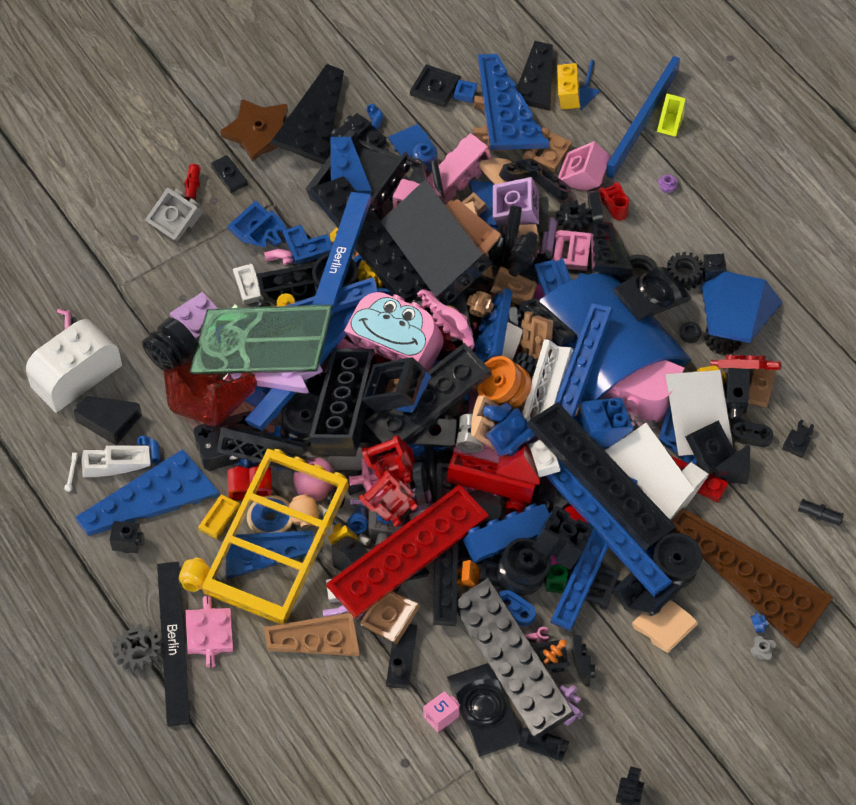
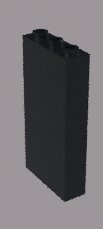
(436, 242)

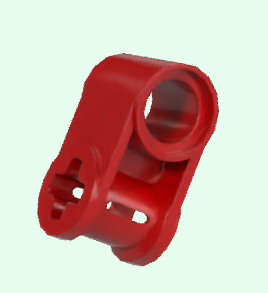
(615, 201)

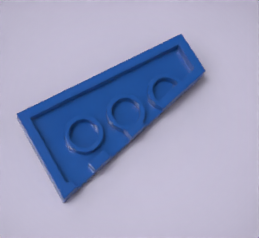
(289, 544)

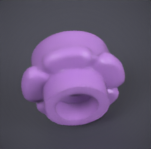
(667, 183)

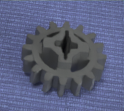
(137, 648)

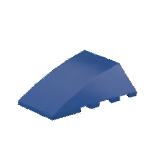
(738, 305)

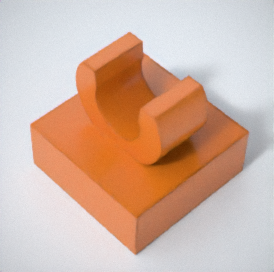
(470, 574)

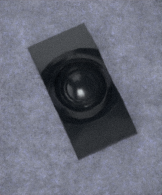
(651, 293)
(484, 709)

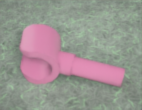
(536, 636)

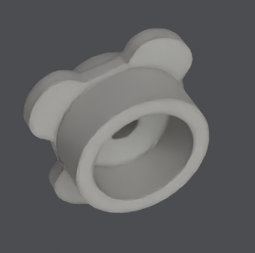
(763, 654)

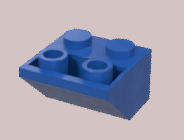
(605, 420)

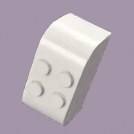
(72, 364)

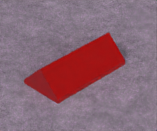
(482, 476)

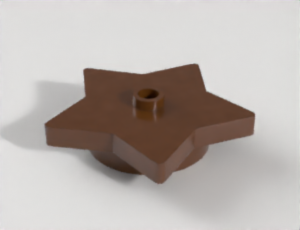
(256, 127)

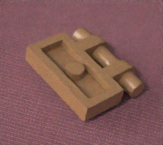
(535, 331)

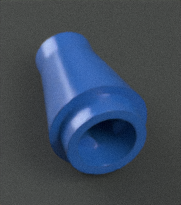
(358, 520)

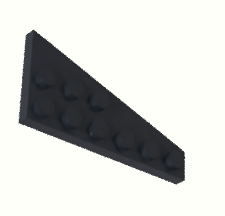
(312, 120)

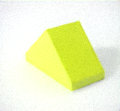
(672, 115)

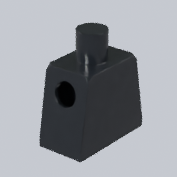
(737, 392)

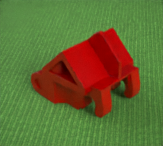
(397, 462)
(392, 501)

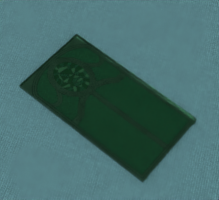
(261, 339)

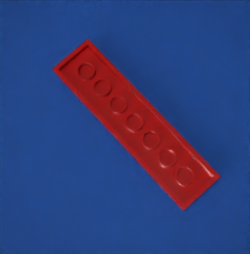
(407, 551)

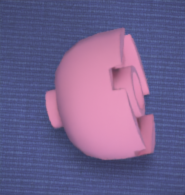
(311, 486)

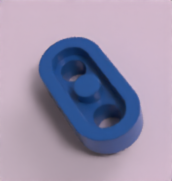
(519, 607)

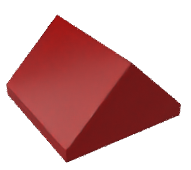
(519, 466)

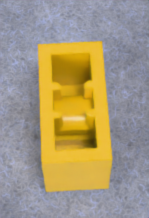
(568, 86)

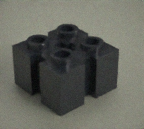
(563, 537)

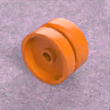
(507, 383)

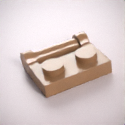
(551, 156)

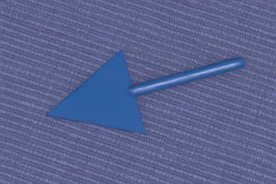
(586, 93)

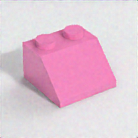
(584, 167)

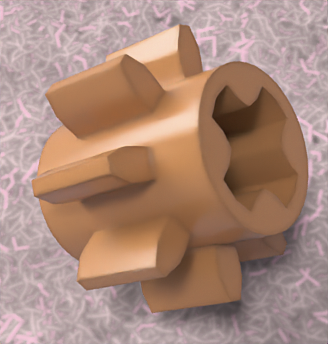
(480, 304)

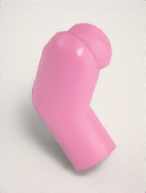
(277, 254)

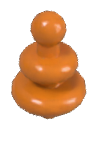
(555, 652)

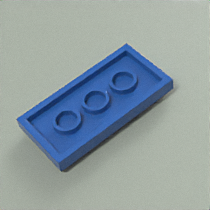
(493, 327)

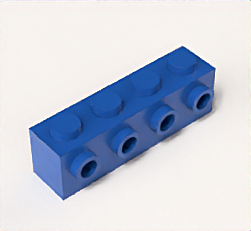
(498, 534)

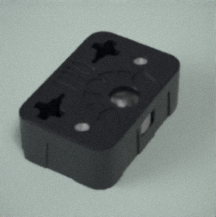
(207, 442)

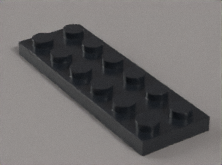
(449, 383)

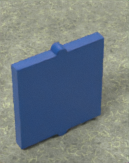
(407, 139)

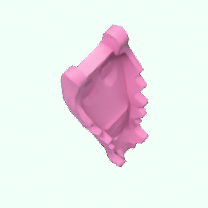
(449, 318)

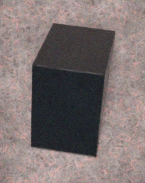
(736, 467)

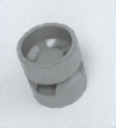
(465, 440)

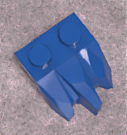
(257, 226)

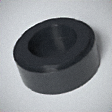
(690, 332)

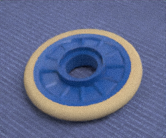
(258, 523)

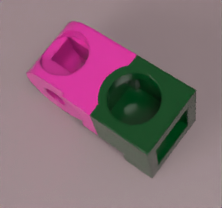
(556, 577)

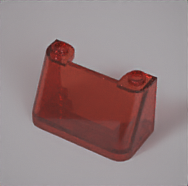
(206, 395)

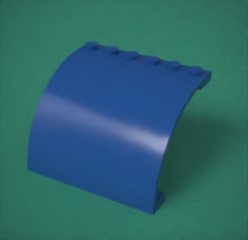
(626, 343)

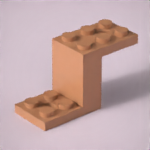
(479, 229)

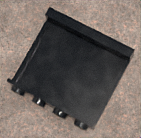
(381, 168)

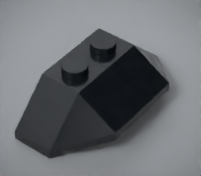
(294, 281)

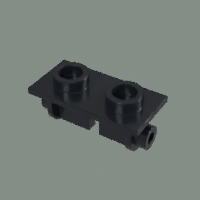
(546, 745)

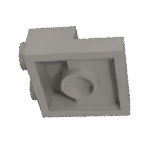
(174, 214)

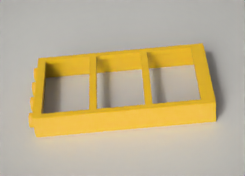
(250, 602)

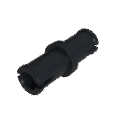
(821, 512)

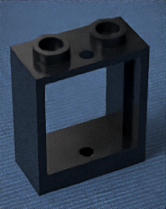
(410, 377)

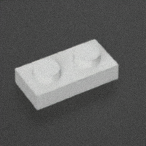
(247, 284)
(544, 459)

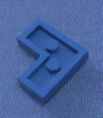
(304, 249)

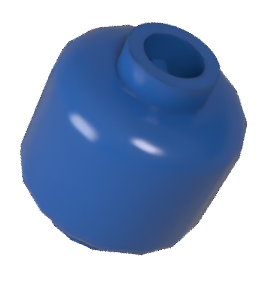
(425, 152)

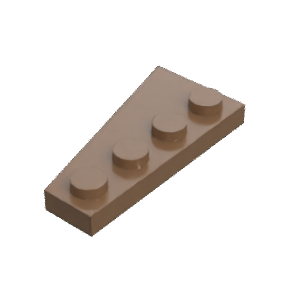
(315, 636)

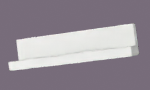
(550, 385)

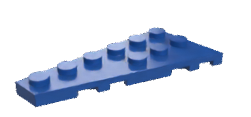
(506, 112)
(156, 492)

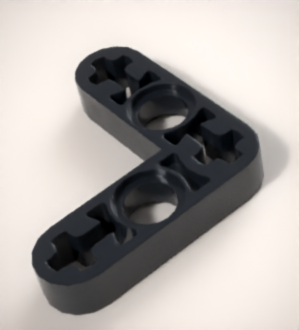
(539, 173)

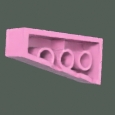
(461, 165)

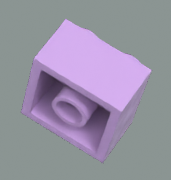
(516, 193)

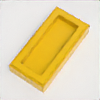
(219, 517)

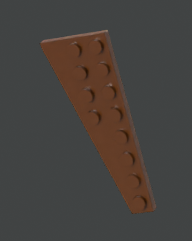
(779, 594)

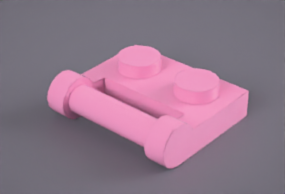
(578, 248)

